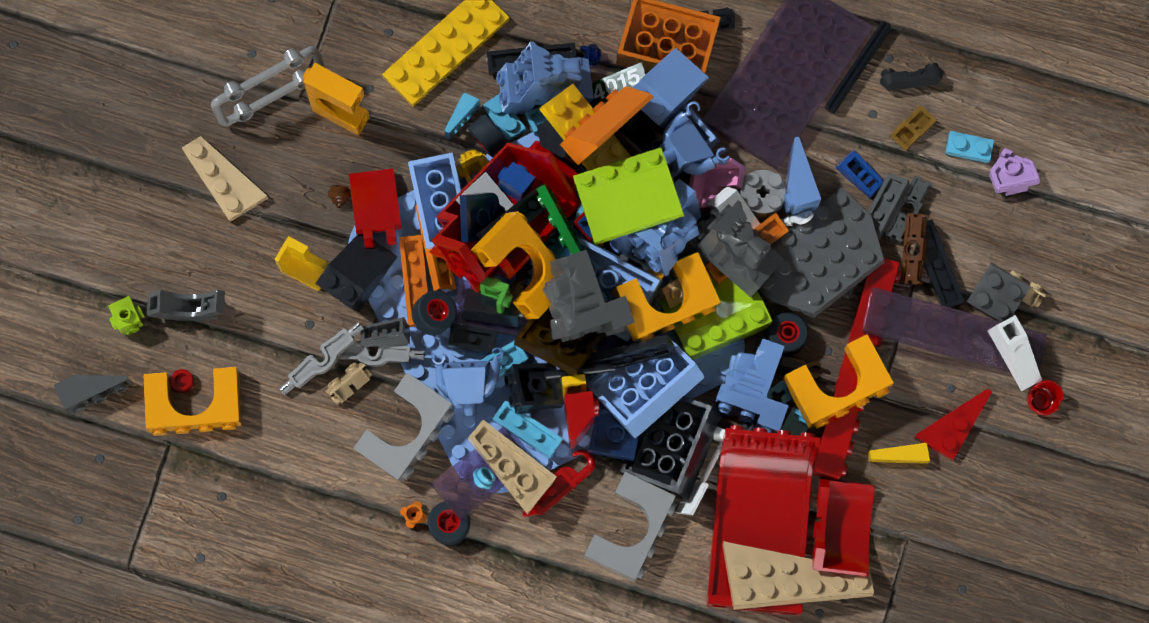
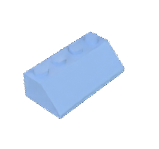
(434, 187)

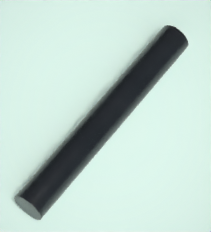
(587, 370)

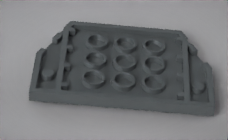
(824, 256)

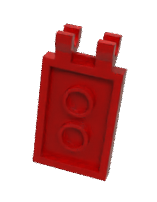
(375, 204)

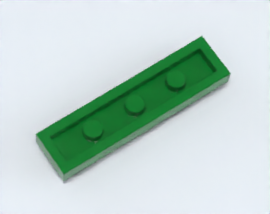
(558, 219)

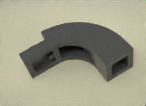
(186, 306)

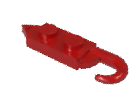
(566, 481)

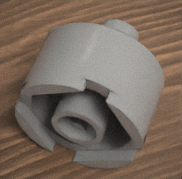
(763, 182)

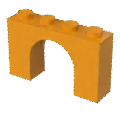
(335, 98)
(500, 240)
(698, 297)
(818, 407)
(222, 412)

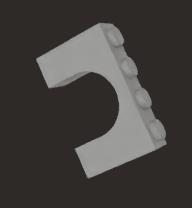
(400, 460)
(629, 560)

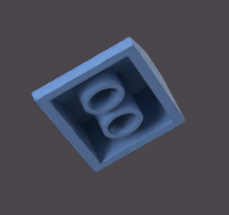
(672, 86)
(800, 185)

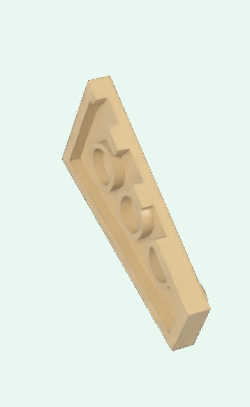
(224, 181)
(515, 468)

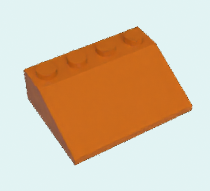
(659, 28)

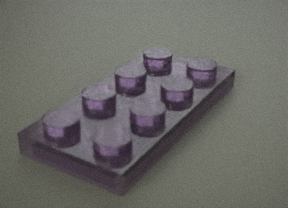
(458, 485)

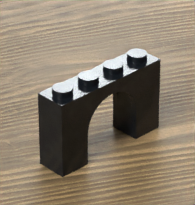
(484, 308)

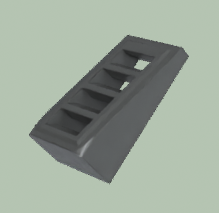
(399, 336)

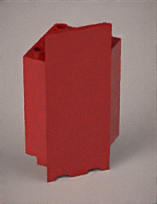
(546, 169)

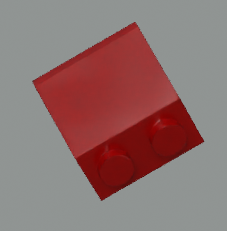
(580, 415)

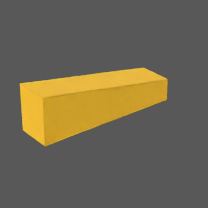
(903, 454)

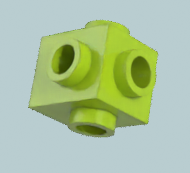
(126, 316)

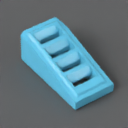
(464, 110)

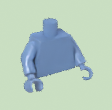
(686, 148)
(467, 381)

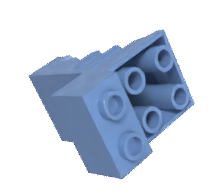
(539, 78)
(663, 242)
(748, 386)

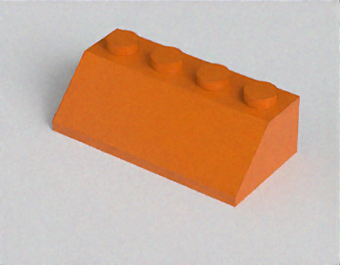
(604, 122)

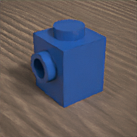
(515, 181)

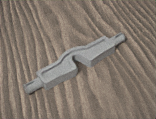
(331, 351)
(385, 354)

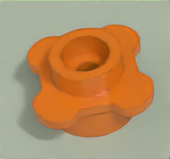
(413, 508)

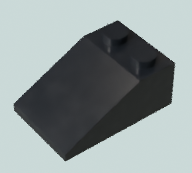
(356, 272)

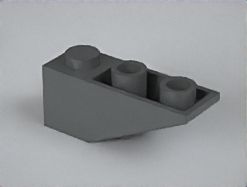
(85, 389)

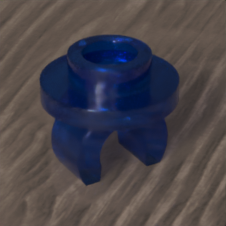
(593, 53)

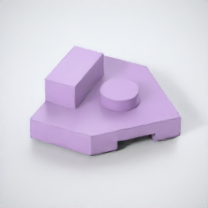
(1013, 173)

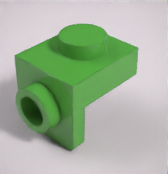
(498, 290)

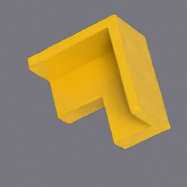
(299, 263)

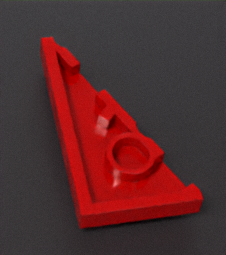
(951, 430)

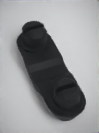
(903, 80)

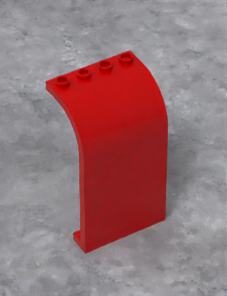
(760, 502)

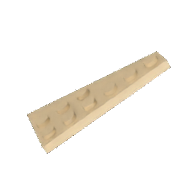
(776, 578)

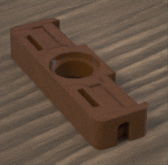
(914, 233)

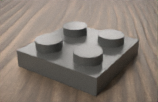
(998, 293)

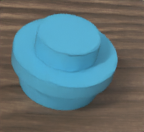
(483, 478)

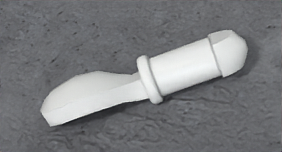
(800, 218)

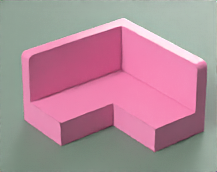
(715, 180)

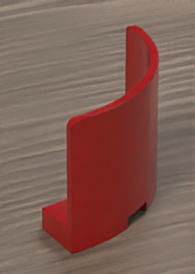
(842, 527)

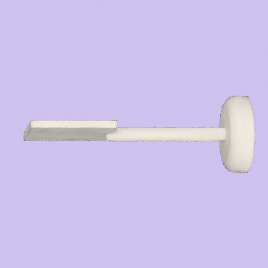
(689, 506)

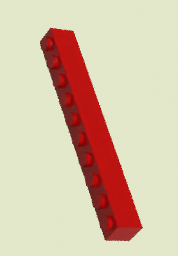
(837, 434)

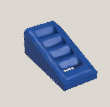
(855, 179)

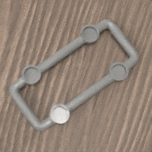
(235, 91)

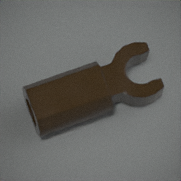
(790, 364)

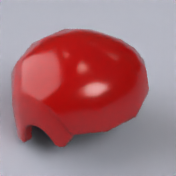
(1045, 397)

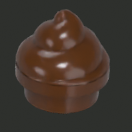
(338, 194)

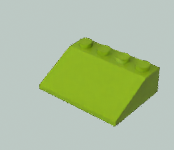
(628, 196)
(733, 320)

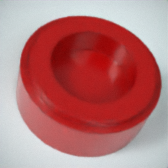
(182, 381)

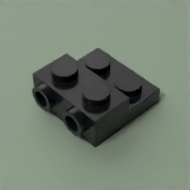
(530, 388)

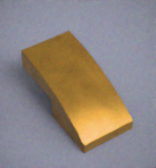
(913, 128)

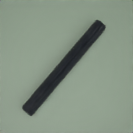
(858, 67)

